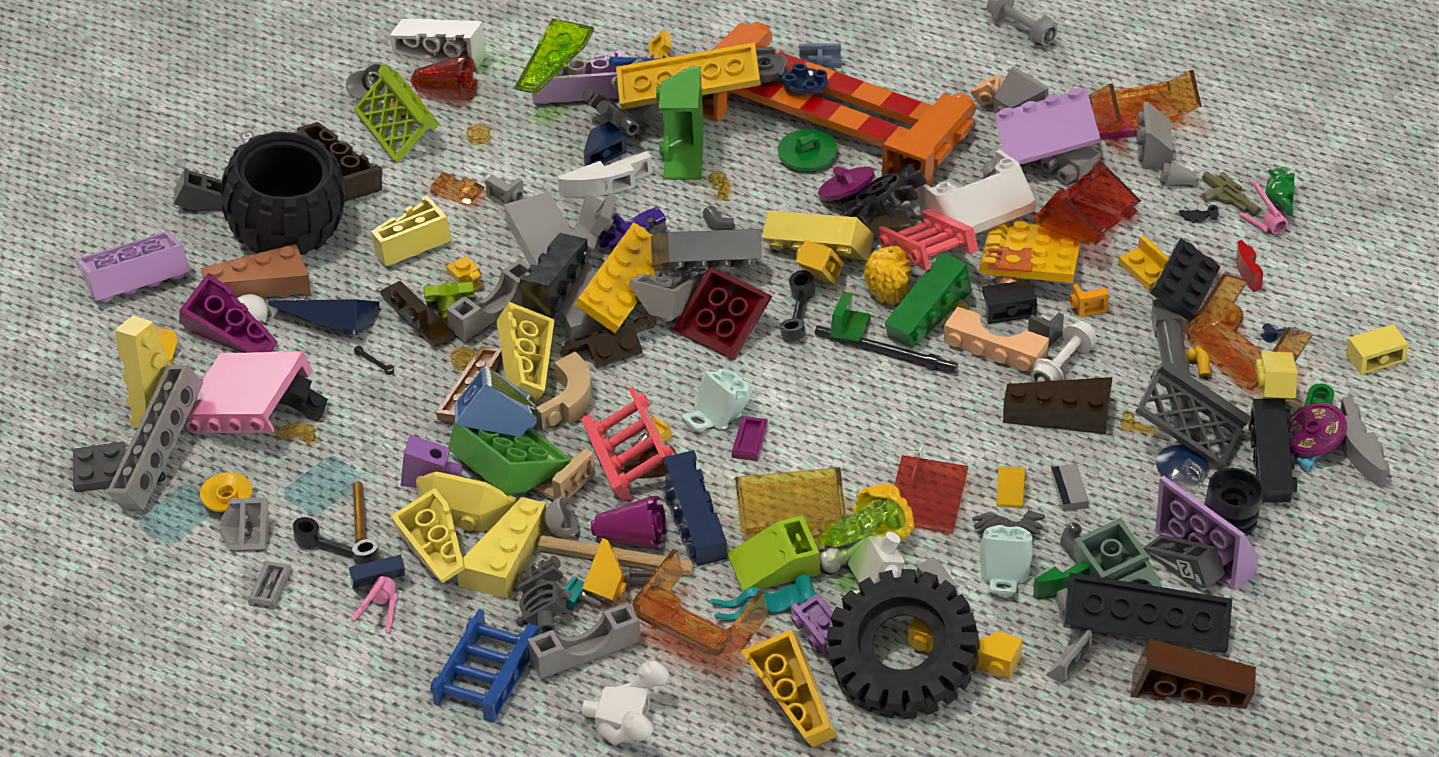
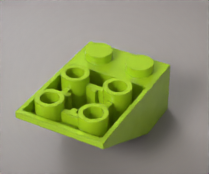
(776, 555)

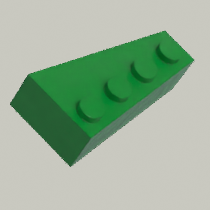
(929, 300)

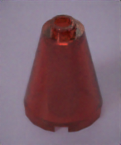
(447, 78)

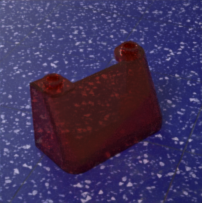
(1089, 206)

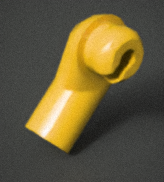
(1202, 358)

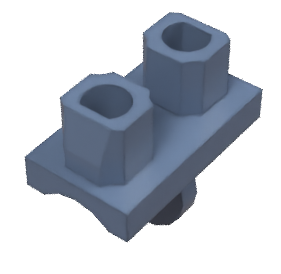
(821, 54)

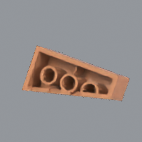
(264, 274)

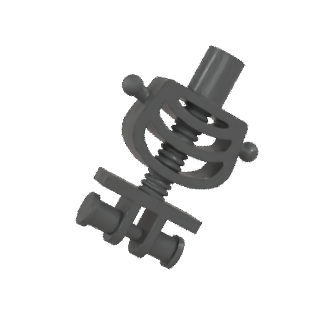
(542, 595)

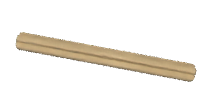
(624, 556)

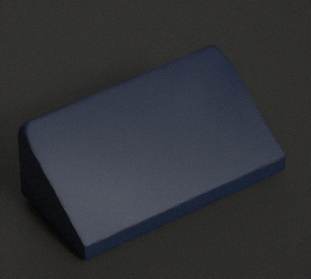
(368, 572)

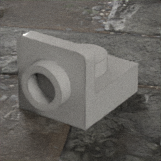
(503, 193)

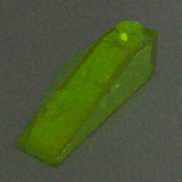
(556, 48)

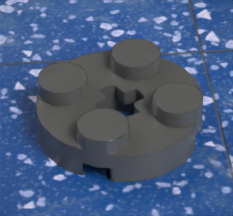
(771, 65)

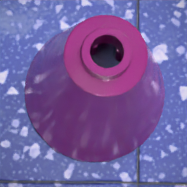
(633, 524)

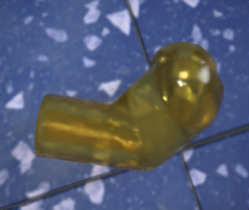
(724, 184)

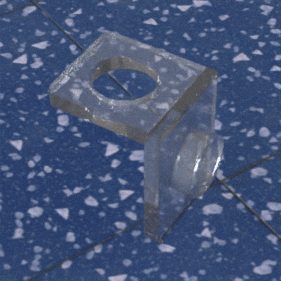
(1186, 480)

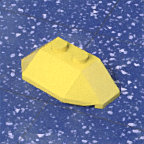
(471, 502)

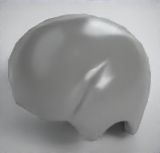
(560, 519)

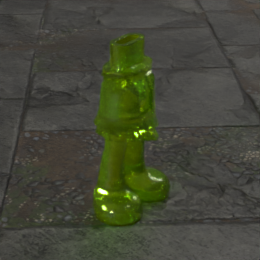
(864, 523)

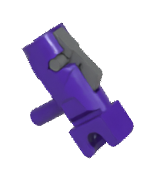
(651, 220)

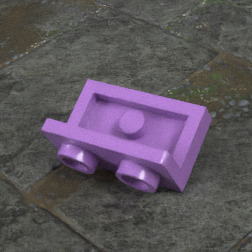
(815, 619)

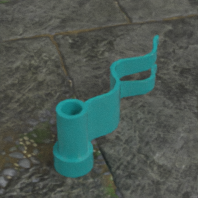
(775, 602)

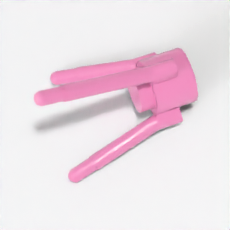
(1273, 219)
(380, 593)

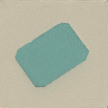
(322, 485)
(176, 515)

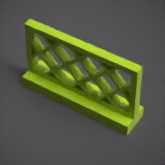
(395, 88)

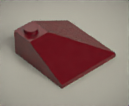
(722, 313)

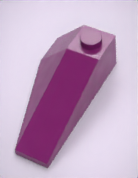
(222, 318)

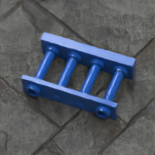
(502, 682)

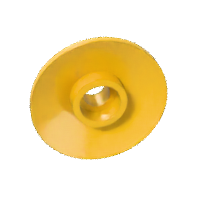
(223, 487)

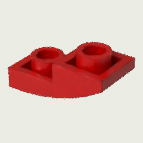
(1246, 266)

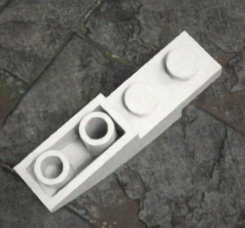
(602, 179)

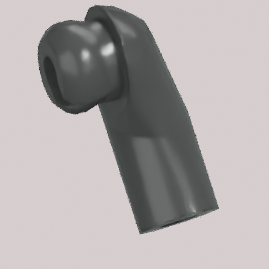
(1068, 536)

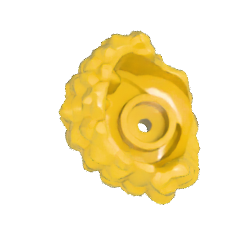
(888, 275)
(886, 492)

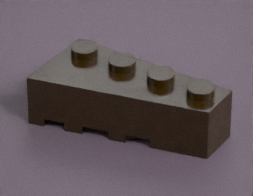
(1060, 404)

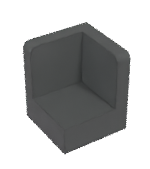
(1051, 329)

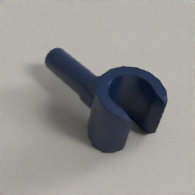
(1272, 333)

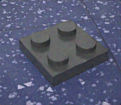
(96, 465)

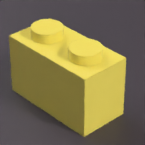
(1377, 349)

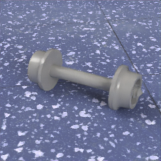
(1042, 30)

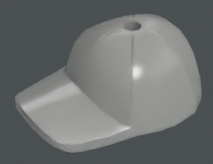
(358, 82)

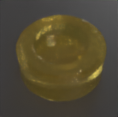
(478, 134)
(461, 357)

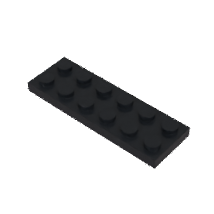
(1147, 612)

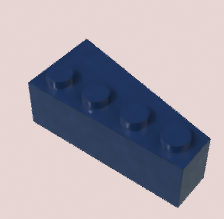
(693, 509)

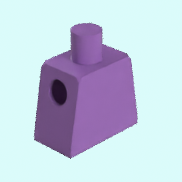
(424, 458)

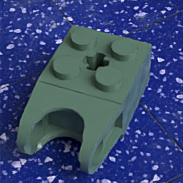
(1115, 555)

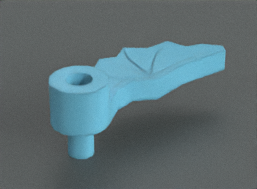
(1308, 463)

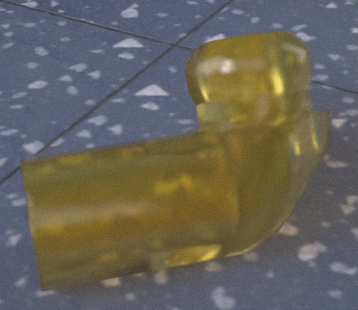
(298, 429)

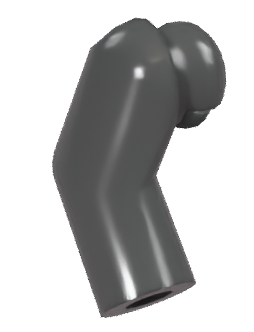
(715, 220)

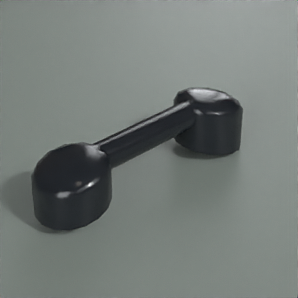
(802, 289)
(307, 536)

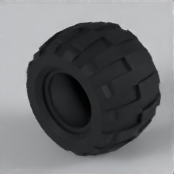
(282, 192)

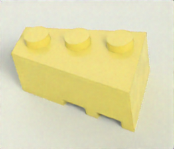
(411, 233)

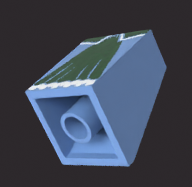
(495, 405)

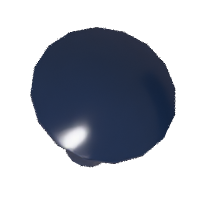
(805, 79)
(1173, 457)

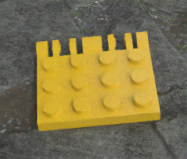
(1053, 253)

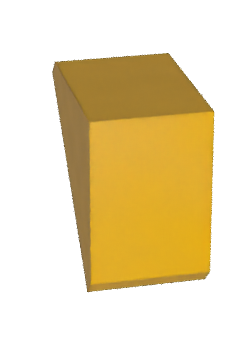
(1010, 487)

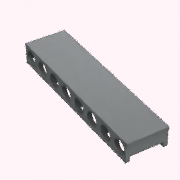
(535, 225)

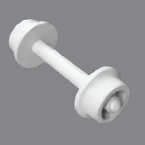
(1078, 338)

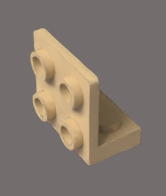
(571, 478)

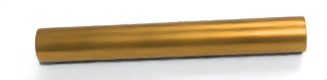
(359, 516)

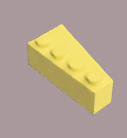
(842, 234)
(525, 348)
(143, 363)
(505, 550)

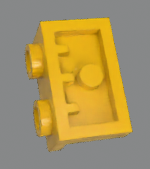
(1144, 262)

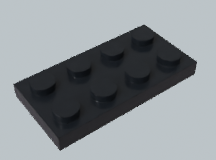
(1185, 279)

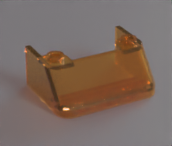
(1118, 107)
(1216, 332)
(663, 610)

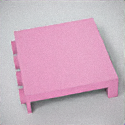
(244, 391)

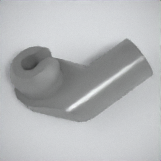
(989, 167)

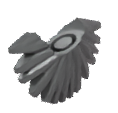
(991, 519)

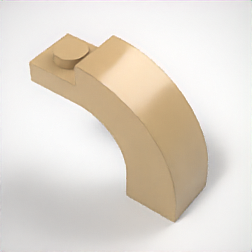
(574, 400)

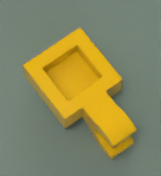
(660, 45)
(465, 271)

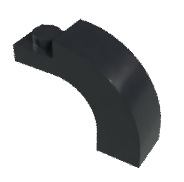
(304, 399)

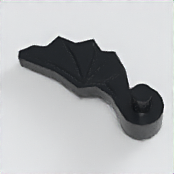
(1199, 216)

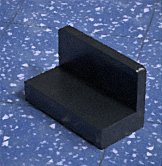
(1009, 301)

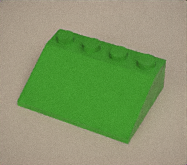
(507, 460)

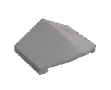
(246, 524)

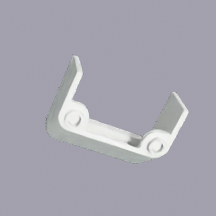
(984, 201)

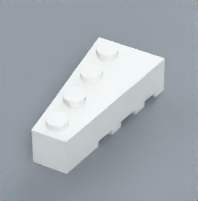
(439, 39)

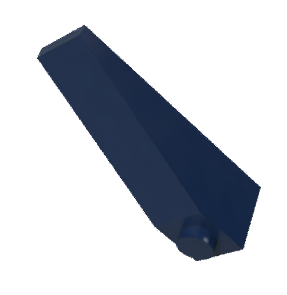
(337, 314)

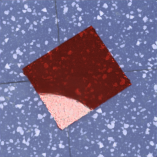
(932, 491)

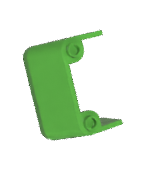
(683, 124)

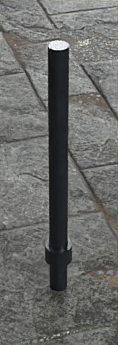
(931, 361)

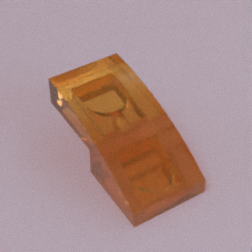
(459, 191)

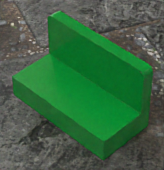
(848, 323)

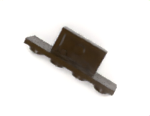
(417, 314)
(611, 346)

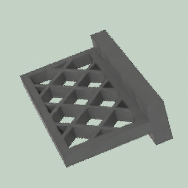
(1199, 400)

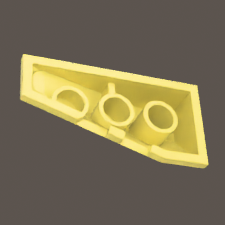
(430, 534)

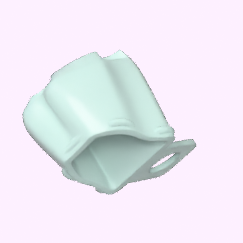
(719, 400)
(1005, 557)

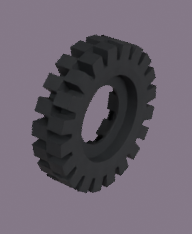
(910, 689)

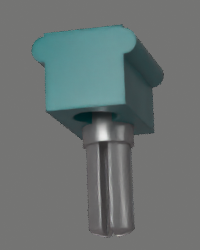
(575, 587)

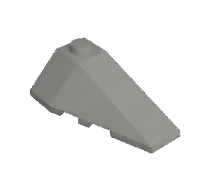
(667, 291)

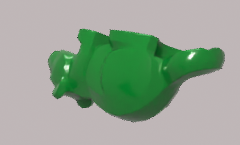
(1281, 189)

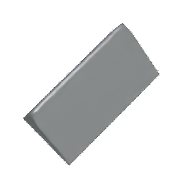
(1071, 657)

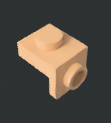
(986, 91)

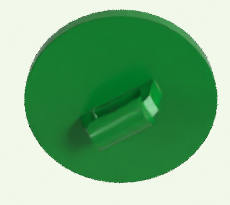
(807, 150)

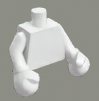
(866, 557)
(624, 708)

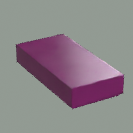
(749, 438)

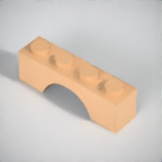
(1019, 351)

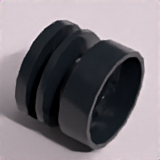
(1235, 497)

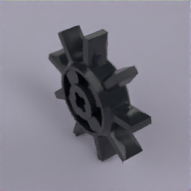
(884, 195)

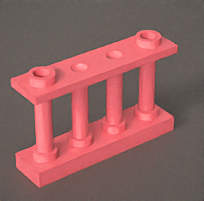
(930, 237)
(604, 446)

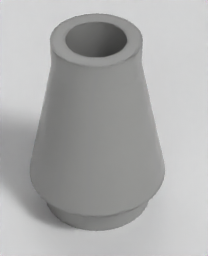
(1177, 175)

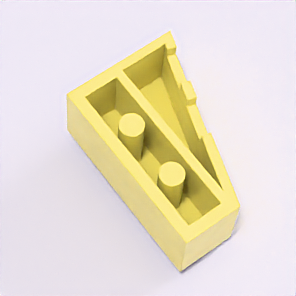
(1276, 375)

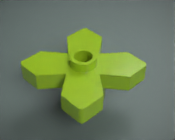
(448, 294)

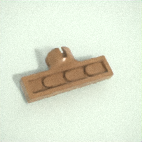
(485, 356)

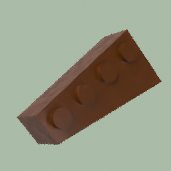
(1192, 676)

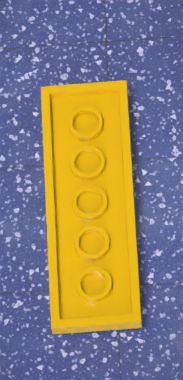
(720, 72)
(608, 294)

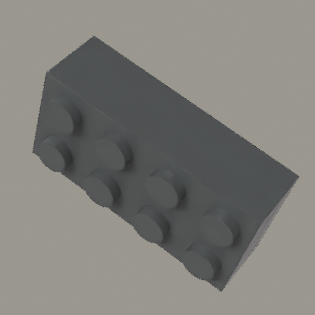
(706, 248)

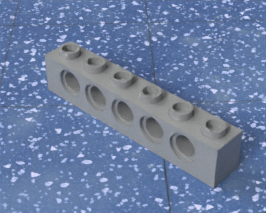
(155, 437)

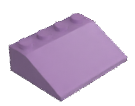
(1048, 126)
(133, 266)
(1189, 519)

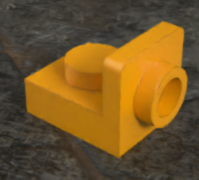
(1089, 302)

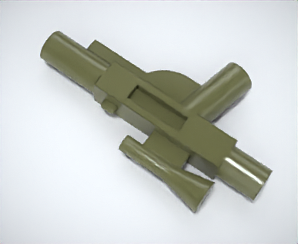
(1228, 192)

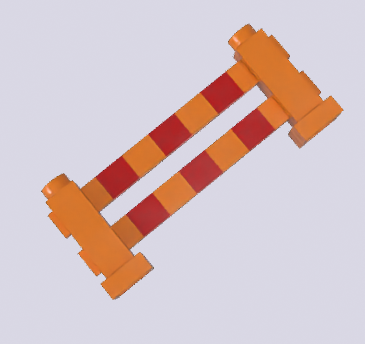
(926, 145)

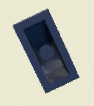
(604, 144)

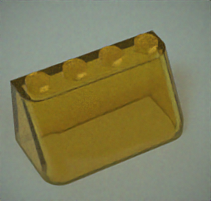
(786, 495)

